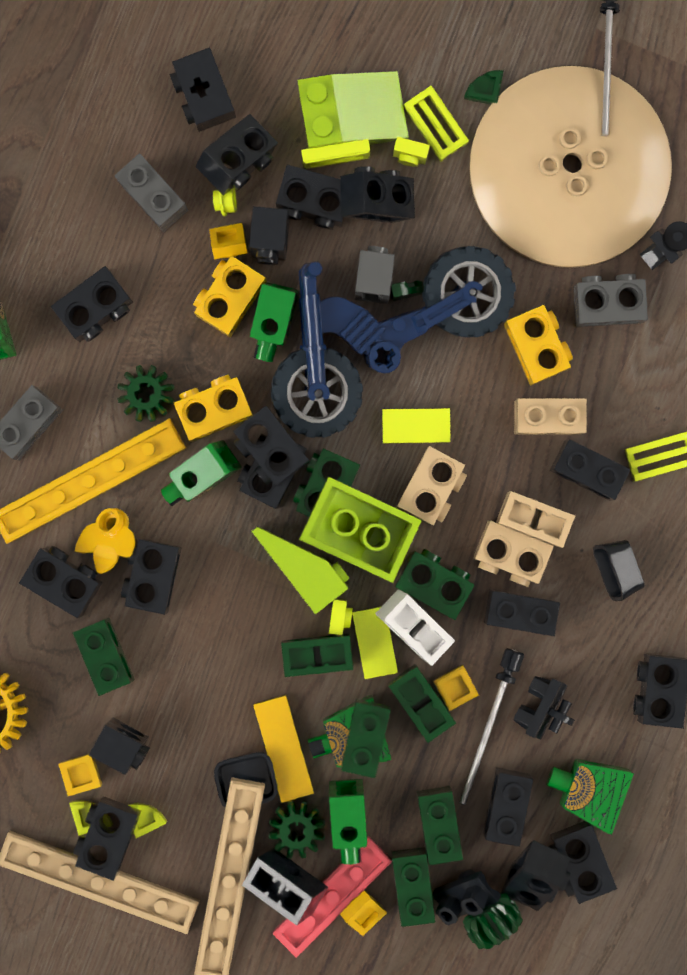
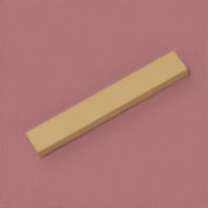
(229, 873)
(124, 893)

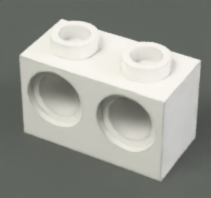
(415, 627)

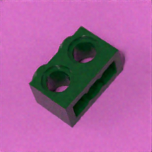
(317, 481)
(430, 591)
(317, 655)
(103, 656)
(421, 703)
(365, 738)
(439, 825)
(413, 887)

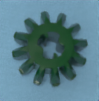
(136, 388)
(309, 829)
(494, 924)

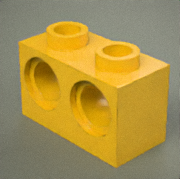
(237, 299)
(529, 348)
(216, 417)

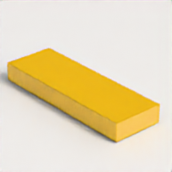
(283, 748)

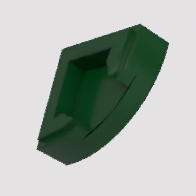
(485, 88)
(405, 290)

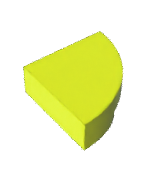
(80, 810)
(148, 820)

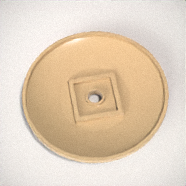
(558, 213)

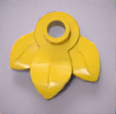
(107, 541)

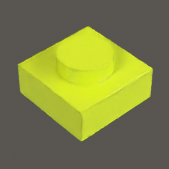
(410, 152)
(340, 617)

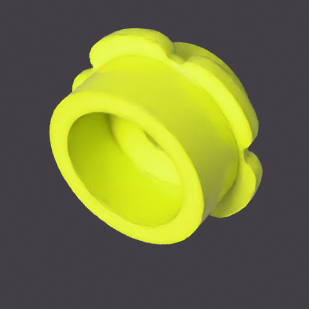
(225, 203)

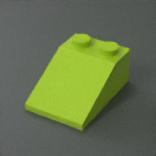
(352, 108)
(360, 529)
(308, 572)

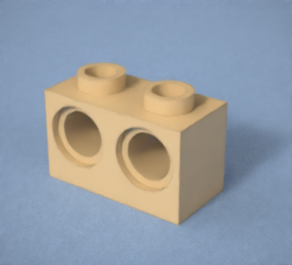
(550, 417)
(423, 482)
(535, 519)
(515, 545)

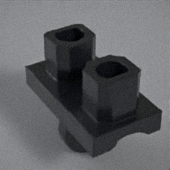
(666, 245)
(537, 721)
(464, 896)

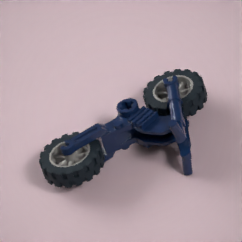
(367, 335)

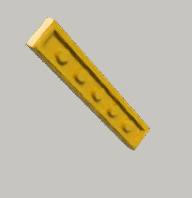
(89, 480)

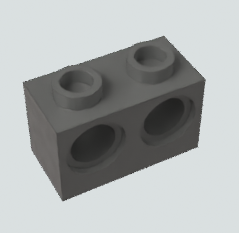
(151, 192)
(374, 275)
(611, 310)
(27, 422)

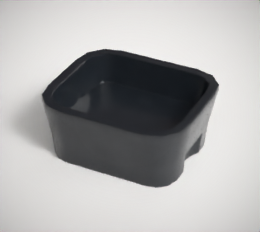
(618, 569)
(250, 767)

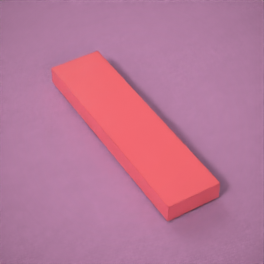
(343, 885)

